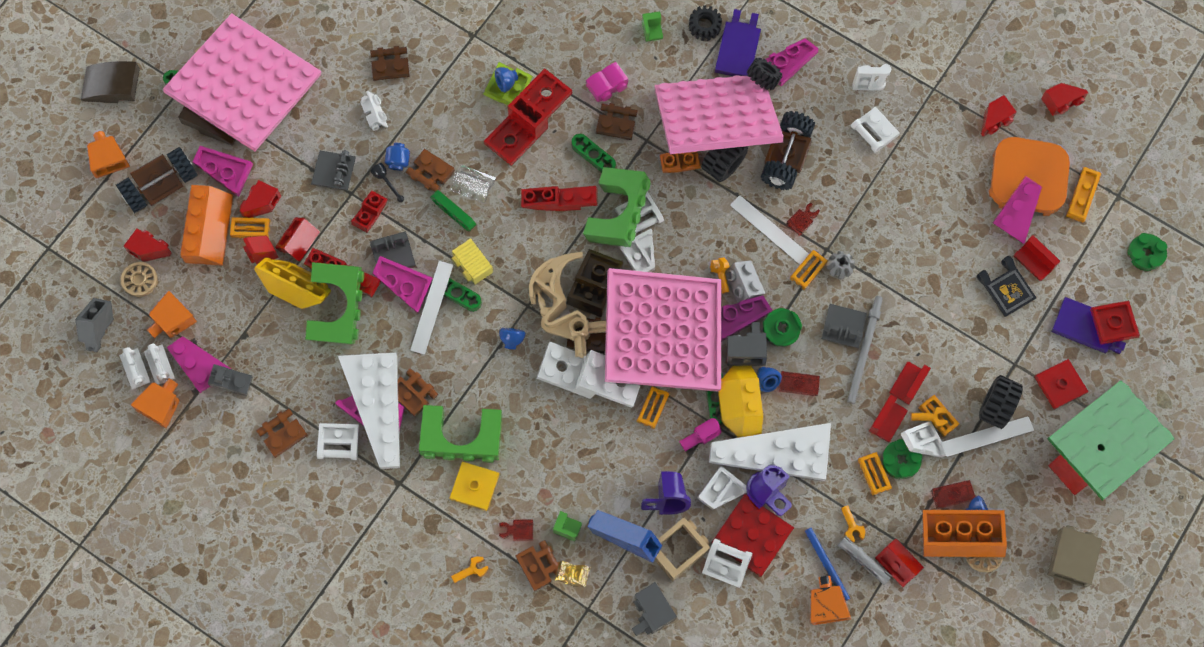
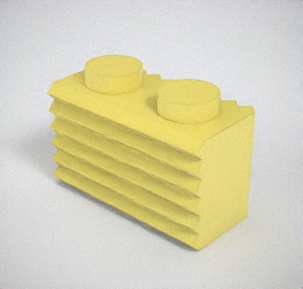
(472, 262)

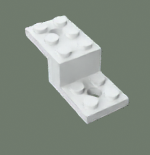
(583, 375)

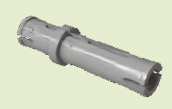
(864, 560)

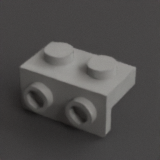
(744, 281)

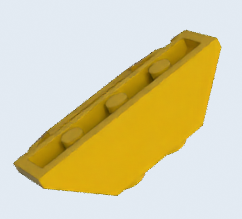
(291, 283)
(741, 401)

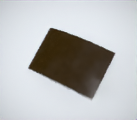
(110, 82)
(204, 127)
(590, 283)

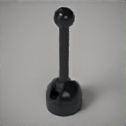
(379, 171)

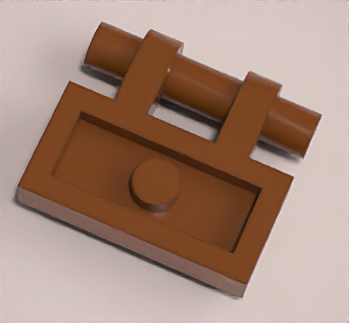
(433, 166)
(409, 397)
(285, 437)
(533, 567)

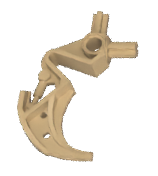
(566, 325)

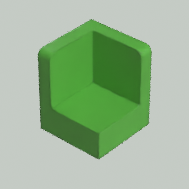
(652, 26)
(567, 527)

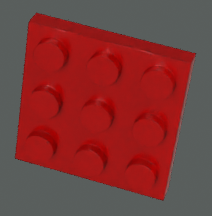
(755, 532)

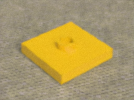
(474, 486)

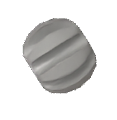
(845, 260)

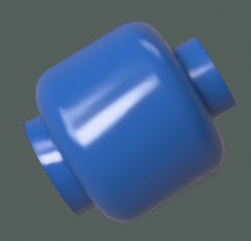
(397, 156)

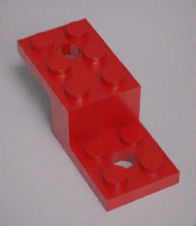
(528, 116)

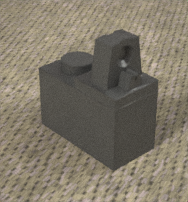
(93, 322)
(748, 349)
(230, 380)
(655, 608)

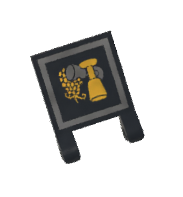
(1008, 290)

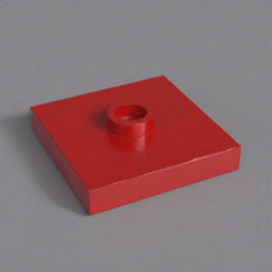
(1114, 322)
(1061, 384)

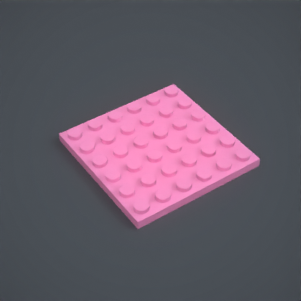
(242, 82)
(716, 114)
(663, 330)

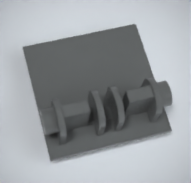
(334, 170)
(394, 248)
(844, 326)

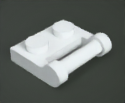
(866, 75)
(879, 126)
(649, 207)
(338, 435)
(725, 569)

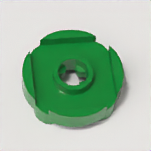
(1154, 244)
(771, 325)
(902, 470)

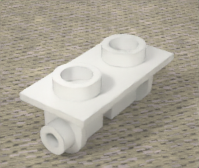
(372, 104)
(158, 363)
(134, 367)

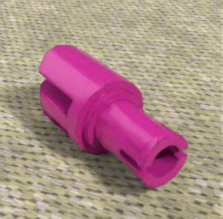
(702, 434)

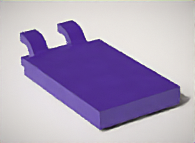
(738, 46)
(1076, 323)

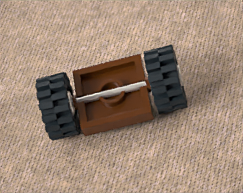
(788, 157)
(156, 179)

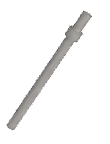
(874, 316)

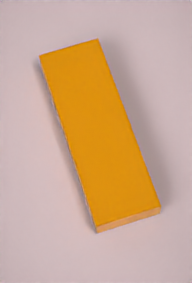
(1083, 194)

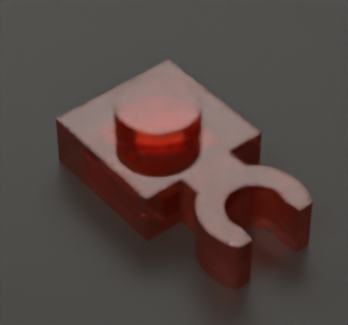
(802, 220)
(521, 530)

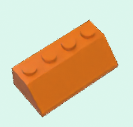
(206, 226)
(964, 533)

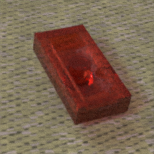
(799, 383)
(953, 494)

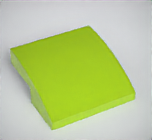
(493, 91)

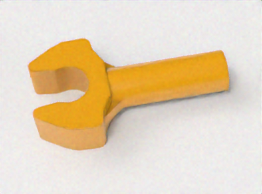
(720, 270)
(931, 417)
(852, 527)
(471, 570)

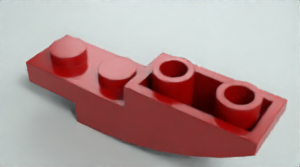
(559, 199)
(369, 283)

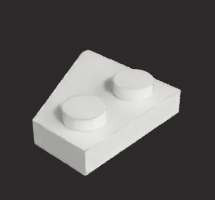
(641, 252)
(924, 440)
(721, 489)

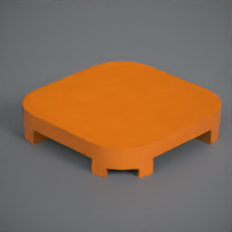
(1039, 161)

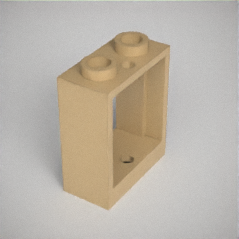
(702, 541)

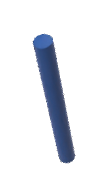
(825, 561)

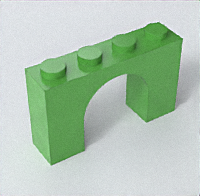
(619, 230)
(344, 328)
(484, 447)

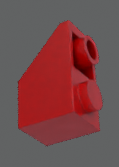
(1062, 97)
(997, 114)
(260, 201)
(145, 247)
(259, 248)

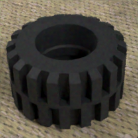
(723, 162)
(1000, 401)

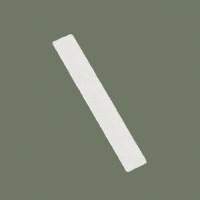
(769, 229)
(431, 307)
(986, 436)

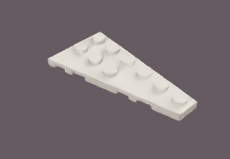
(375, 392)
(796, 451)

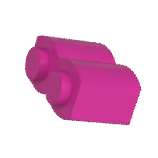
(607, 82)

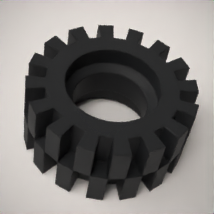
(708, 14)
(764, 73)

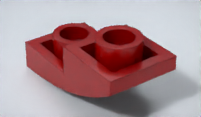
(369, 212)

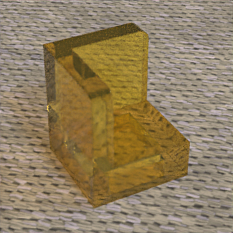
(572, 574)

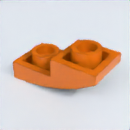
(679, 162)

